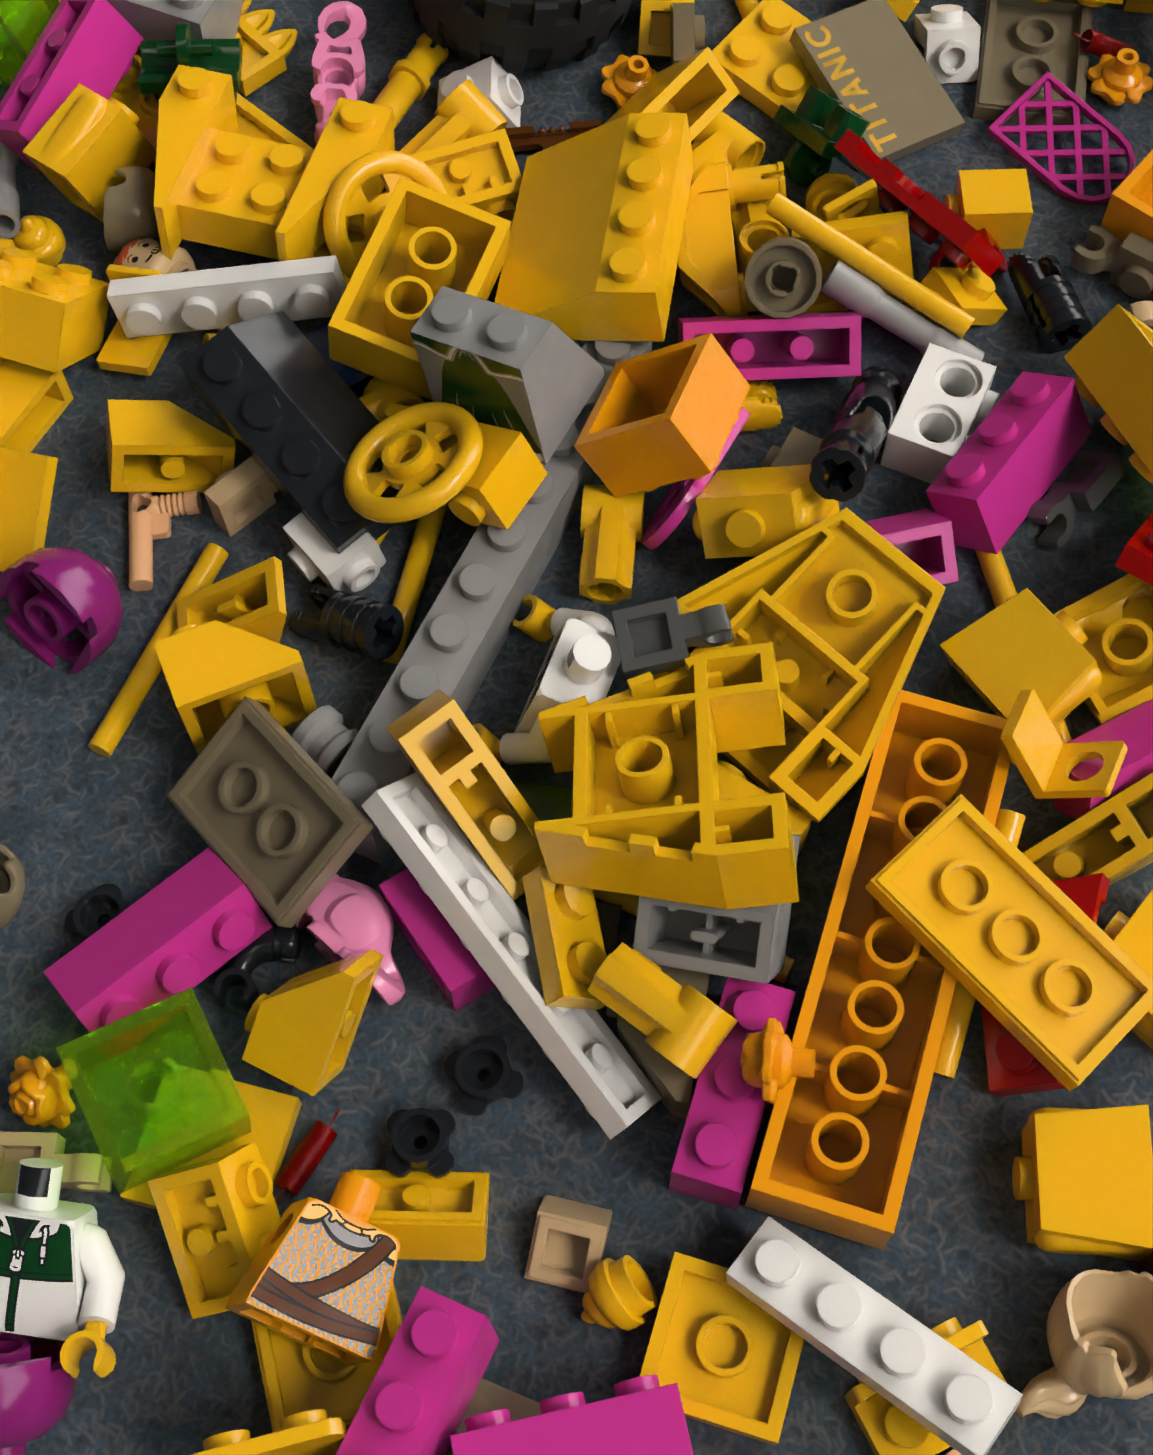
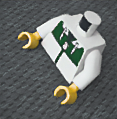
(577, 664)
(57, 1268)

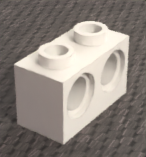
(935, 414)

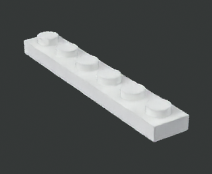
(503, 945)

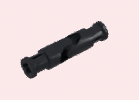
(857, 435)

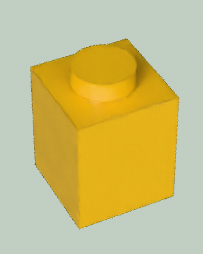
(995, 202)

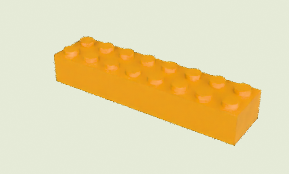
(874, 994)

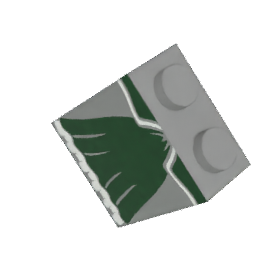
(504, 367)

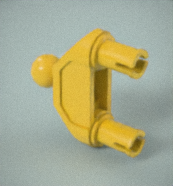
(707, 240)

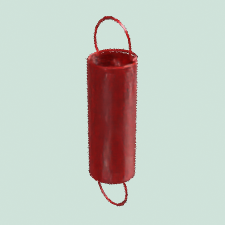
(1100, 44)
(306, 1157)

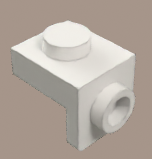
(949, 43)
(494, 82)
(314, 556)

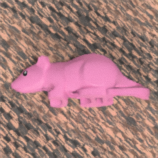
(337, 62)
(351, 920)

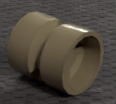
(783, 277)

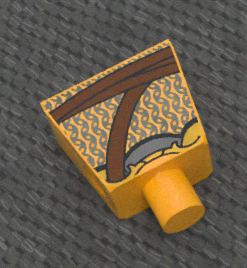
(324, 1274)

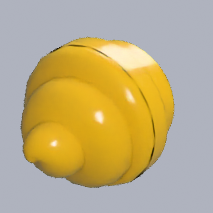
(827, 189)
(41, 237)
(618, 1294)

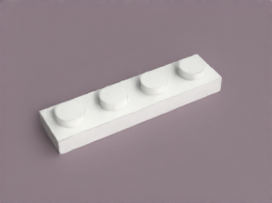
(226, 296)
(874, 1339)

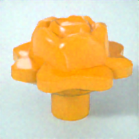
(625, 77)
(1120, 78)
(772, 1061)
(40, 1093)

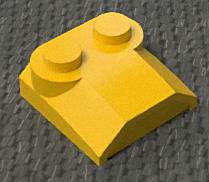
(1121, 641)

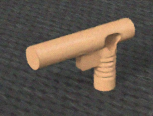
(152, 525)

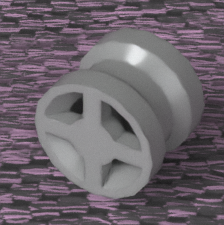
(325, 738)

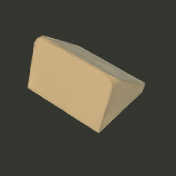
(567, 1242)

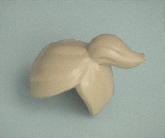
(1091, 1312)

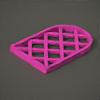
(1078, 106)
(683, 496)

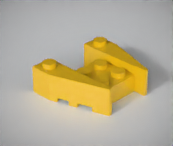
(246, 188)
(650, 787)

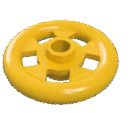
(348, 199)
(413, 462)

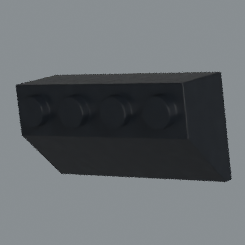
(288, 417)

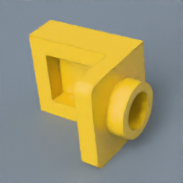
(968, 290)

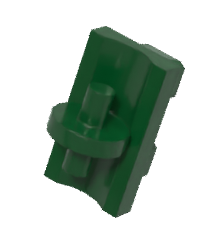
(163, 56)
(819, 126)

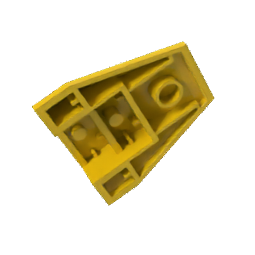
(843, 636)

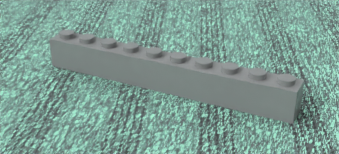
(475, 609)

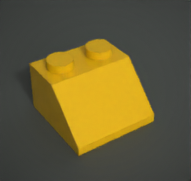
(219, 665)

